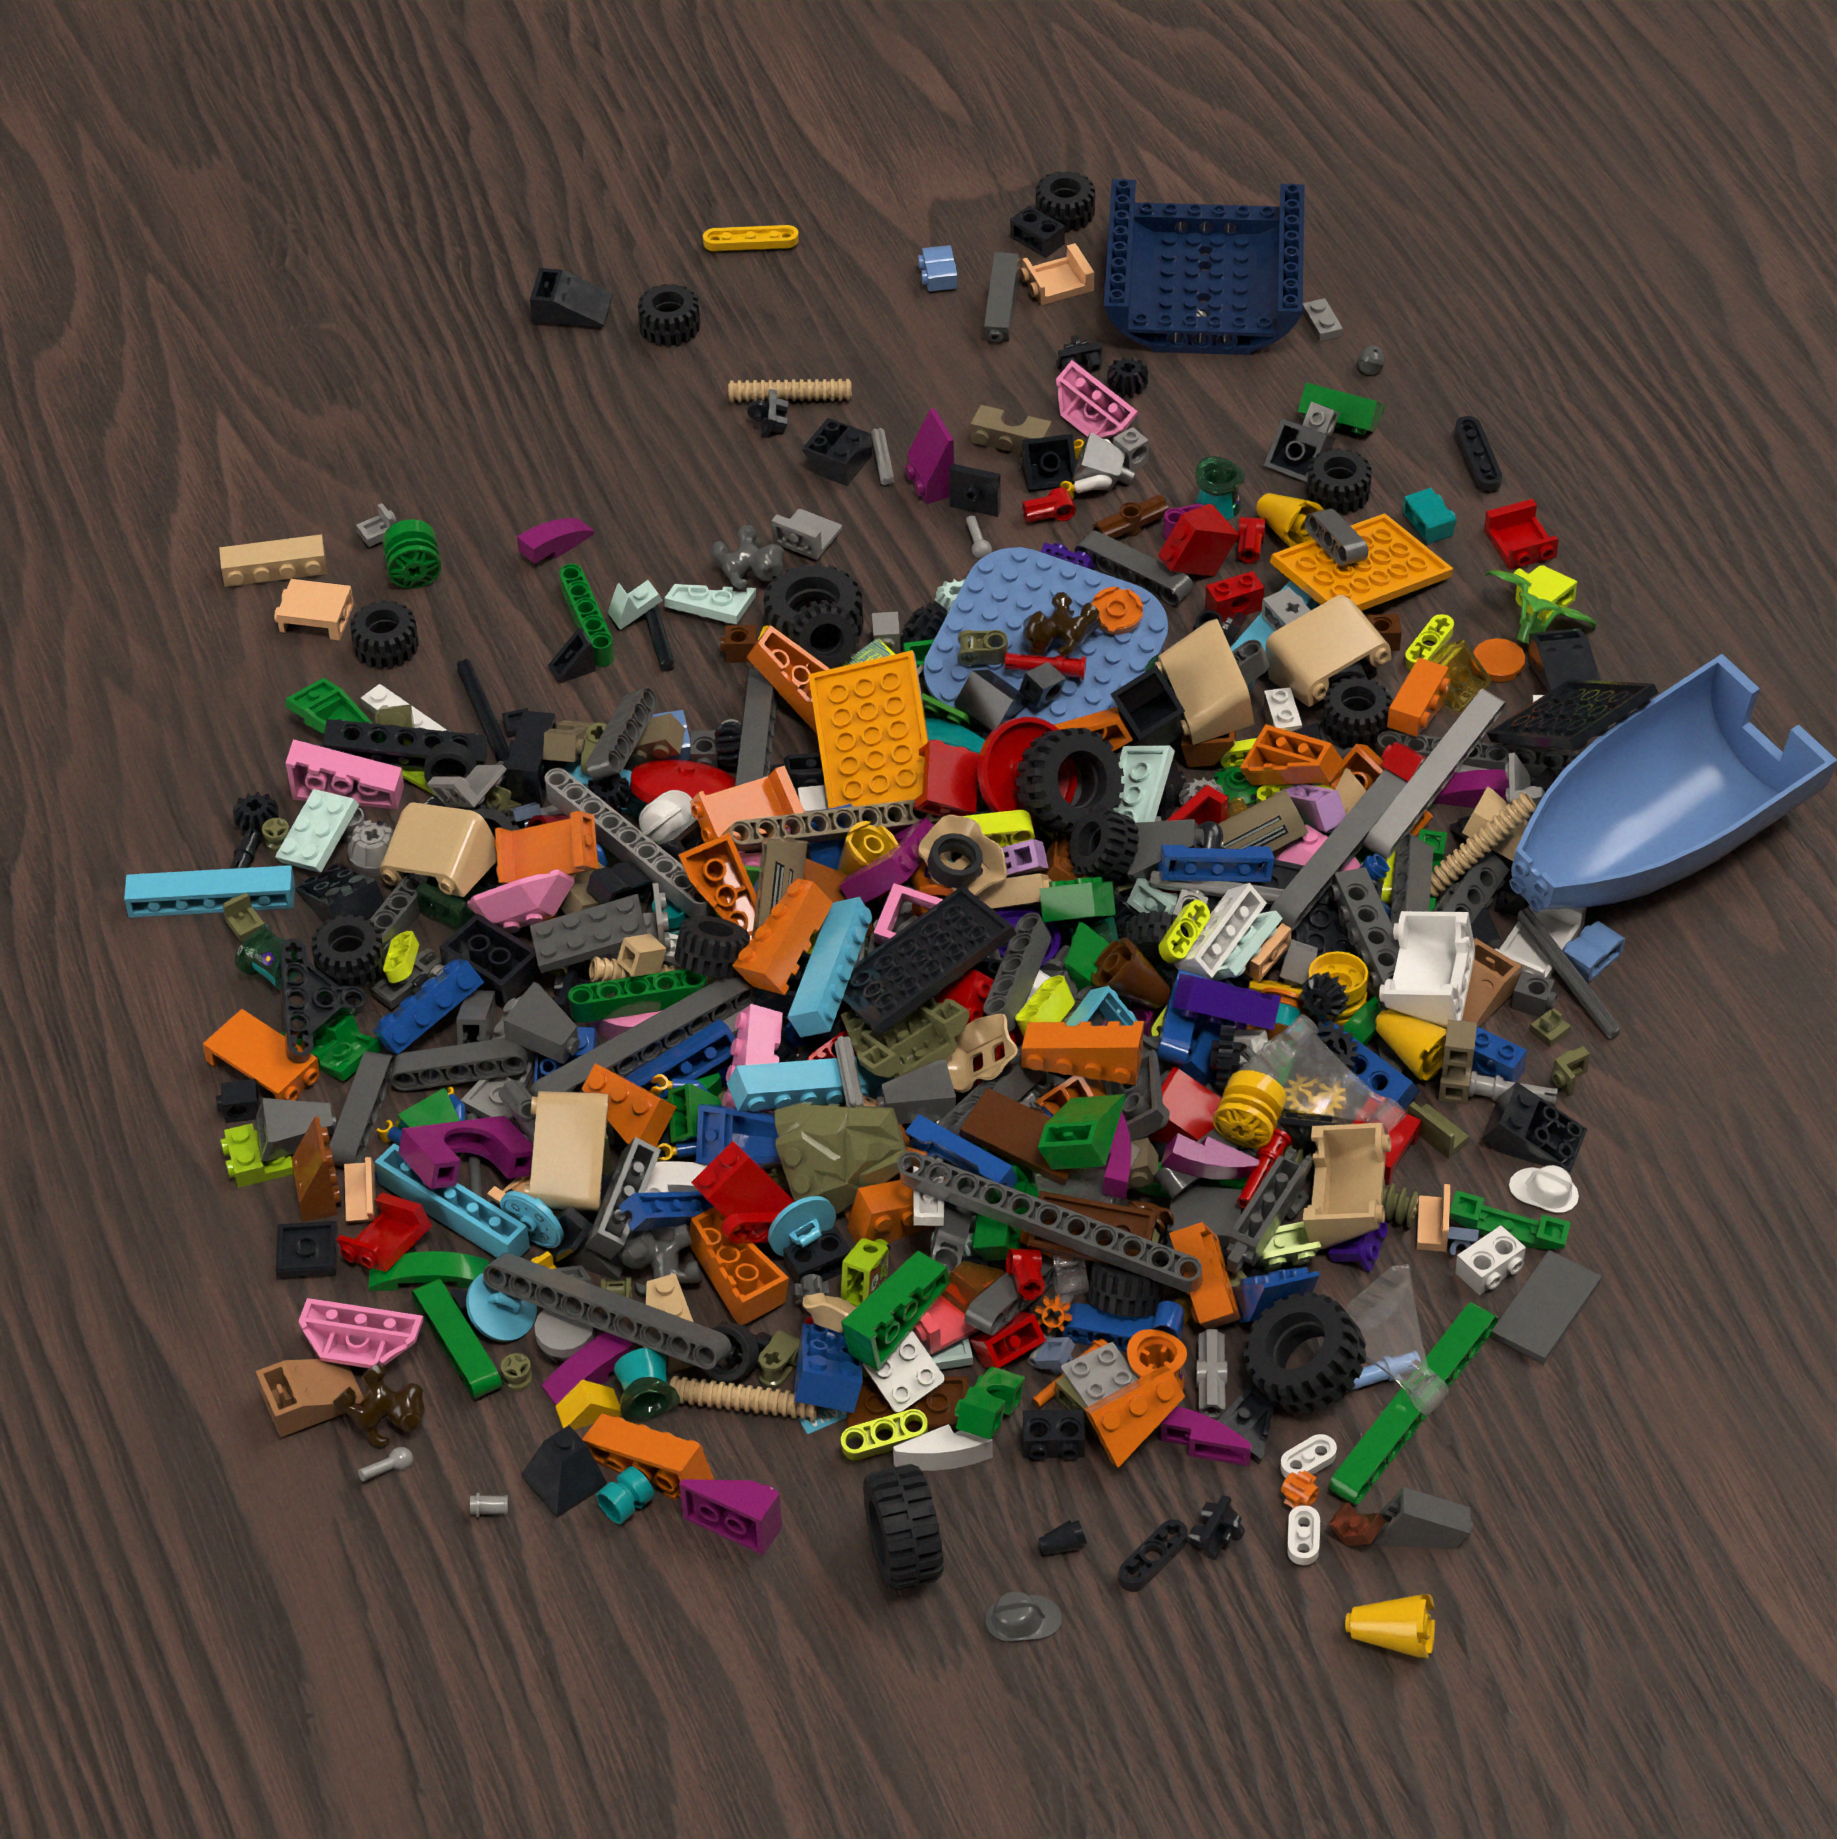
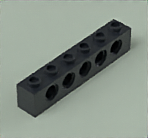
(400, 745)

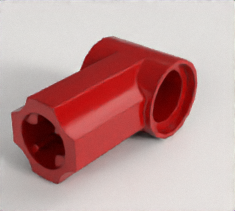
(1056, 504)
(1251, 534)
(1026, 1269)

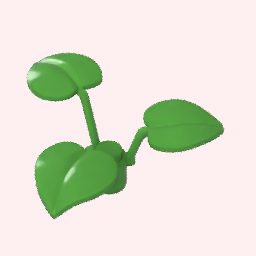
(1533, 623)

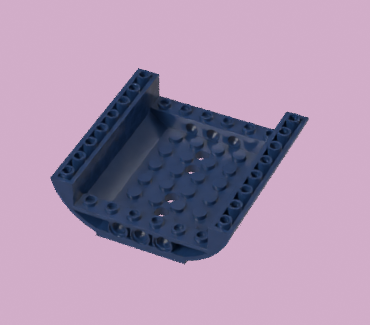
(1249, 281)

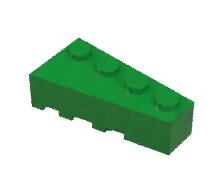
(894, 1309)

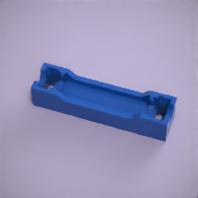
(1216, 864)
(958, 1151)
(663, 1209)

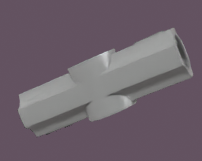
(1211, 1373)

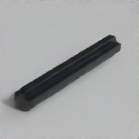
(659, 638)

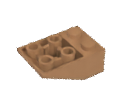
(1490, 983)
(304, 1392)

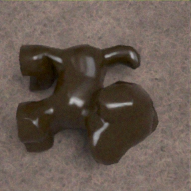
(1041, 631)
(402, 1407)

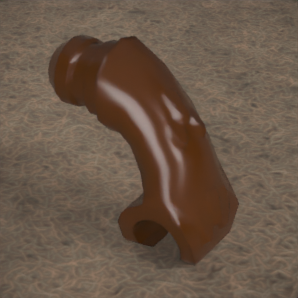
(1163, 1215)

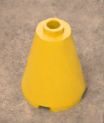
(1287, 516)
(864, 845)
(1414, 1041)
(1395, 1625)

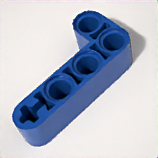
(1175, 1030)
(1094, 1324)

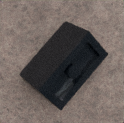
(575, 1230)

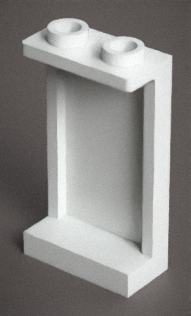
(1561, 925)

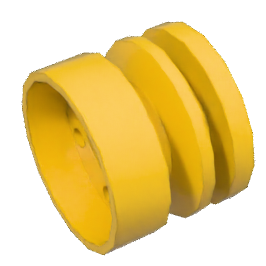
(1351, 972)
(1250, 1109)

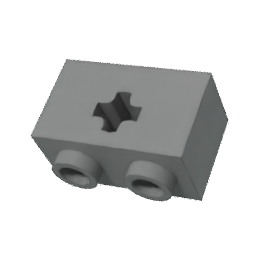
(1282, 608)

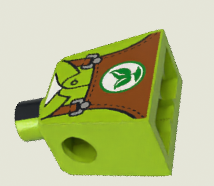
(865, 1260)

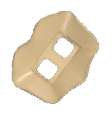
(993, 856)
(979, 1038)
(827, 1310)

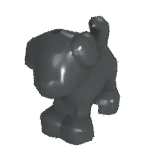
(764, 562)
(663, 1256)

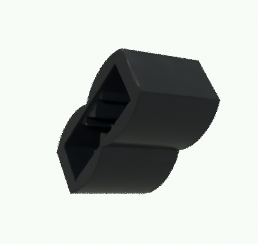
(619, 882)

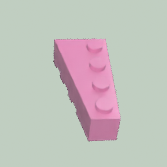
(343, 774)
(755, 1042)

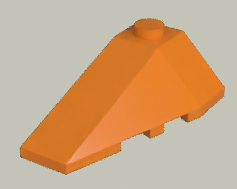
(1367, 768)
(722, 880)

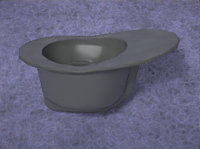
(1023, 1617)

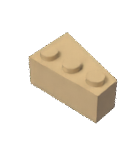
(667, 1296)

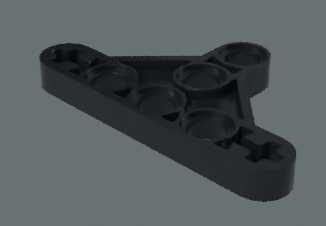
(311, 1011)

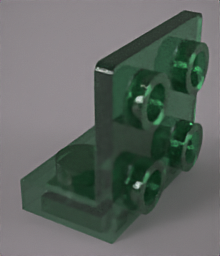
(446, 908)

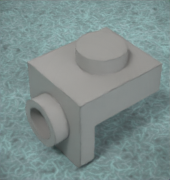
(373, 529)

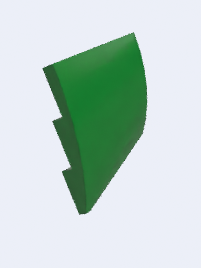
(341, 1047)

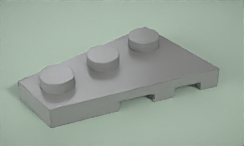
(484, 1096)

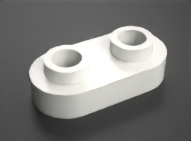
(1305, 1455)
(1303, 1537)

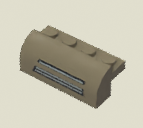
(1264, 824)
(779, 867)

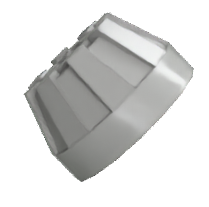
(369, 847)
(560, 1335)

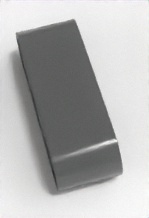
(1336, 537)

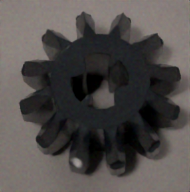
(1127, 377)
(728, 743)
(612, 791)
(254, 812)
(1324, 996)

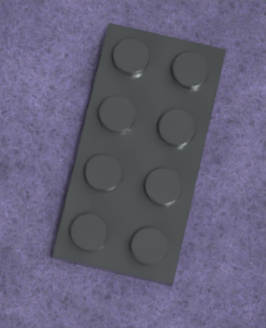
(587, 933)

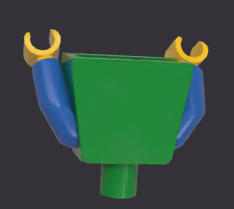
(687, 1096)
(435, 1109)

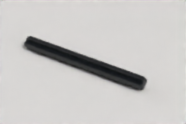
(483, 709)

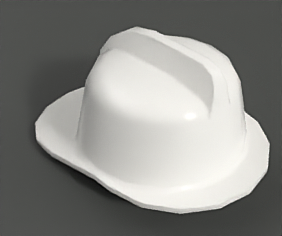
(665, 814)
(1545, 1188)

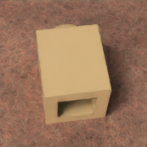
(641, 955)

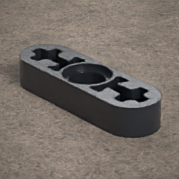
(1152, 1568)

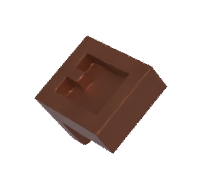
(1356, 1528)

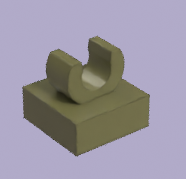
(1550, 1028)

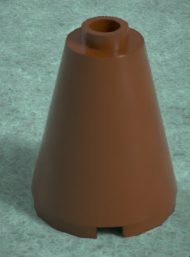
(1130, 975)

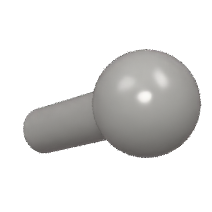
(980, 547)
(399, 1459)

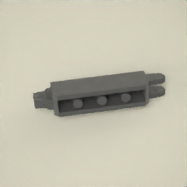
(1266, 1210)

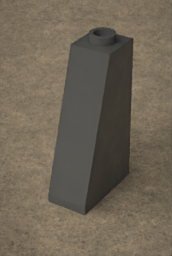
(1002, 296)

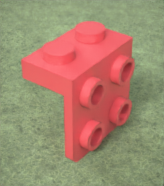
(942, 1326)

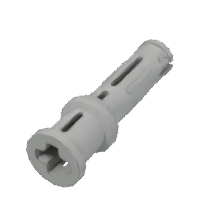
(1495, 1086)

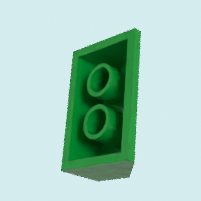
(1354, 410)

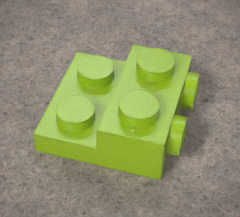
(245, 1156)

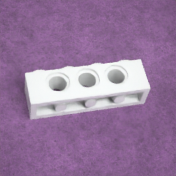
(1223, 931)

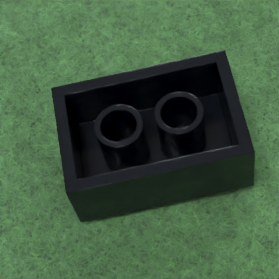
(525, 763)
(496, 956)

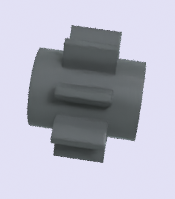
(810, 1285)

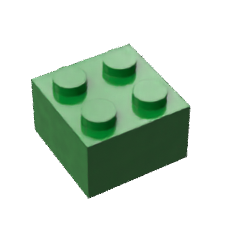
(1077, 899)

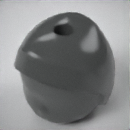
(1371, 360)

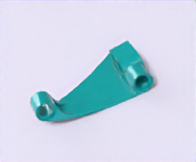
(952, 733)

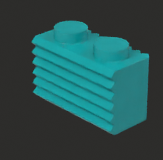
(1429, 515)

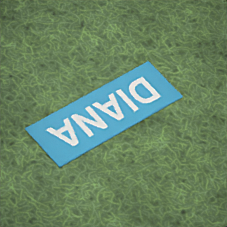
(825, 1417)

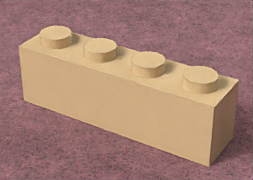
(273, 560)

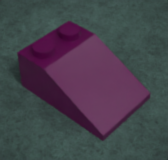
(930, 459)
(734, 1510)

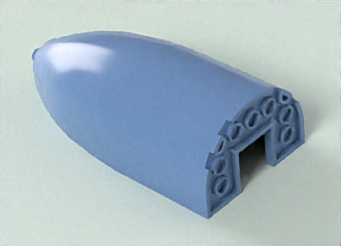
(1664, 795)

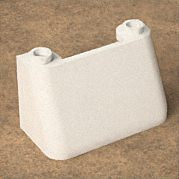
(1431, 966)

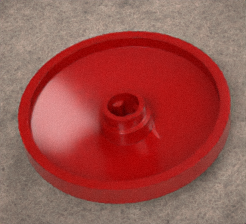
(1000, 761)
(659, 776)

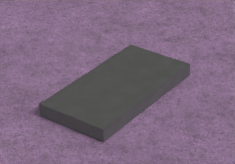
(1546, 1306)

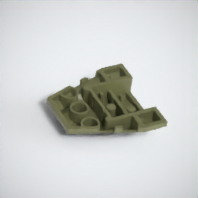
(912, 1041)
(837, 1149)

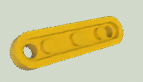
(750, 238)

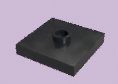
(975, 490)
(306, 1249)

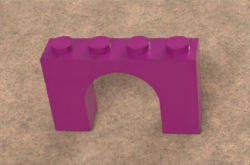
(891, 868)
(433, 1147)

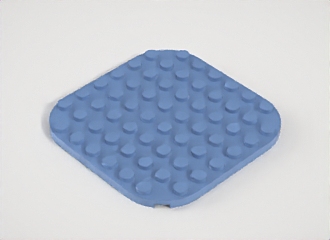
(1016, 584)

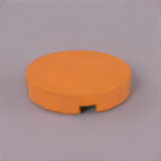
(1119, 610)
(1500, 659)

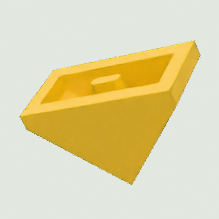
(586, 1403)

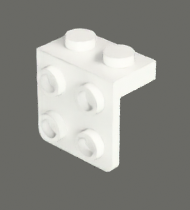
(906, 1374)

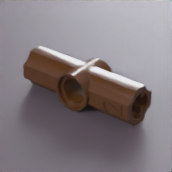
(1132, 517)

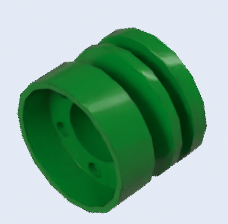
(411, 553)

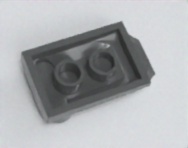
(1143, 1101)

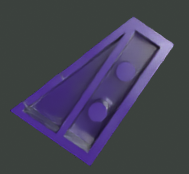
(1225, 1002)

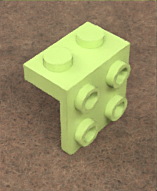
(1288, 1245)

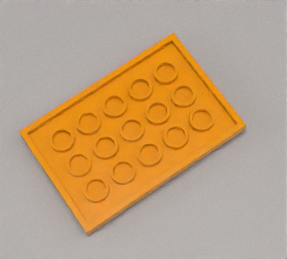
(1393, 567)
(870, 730)

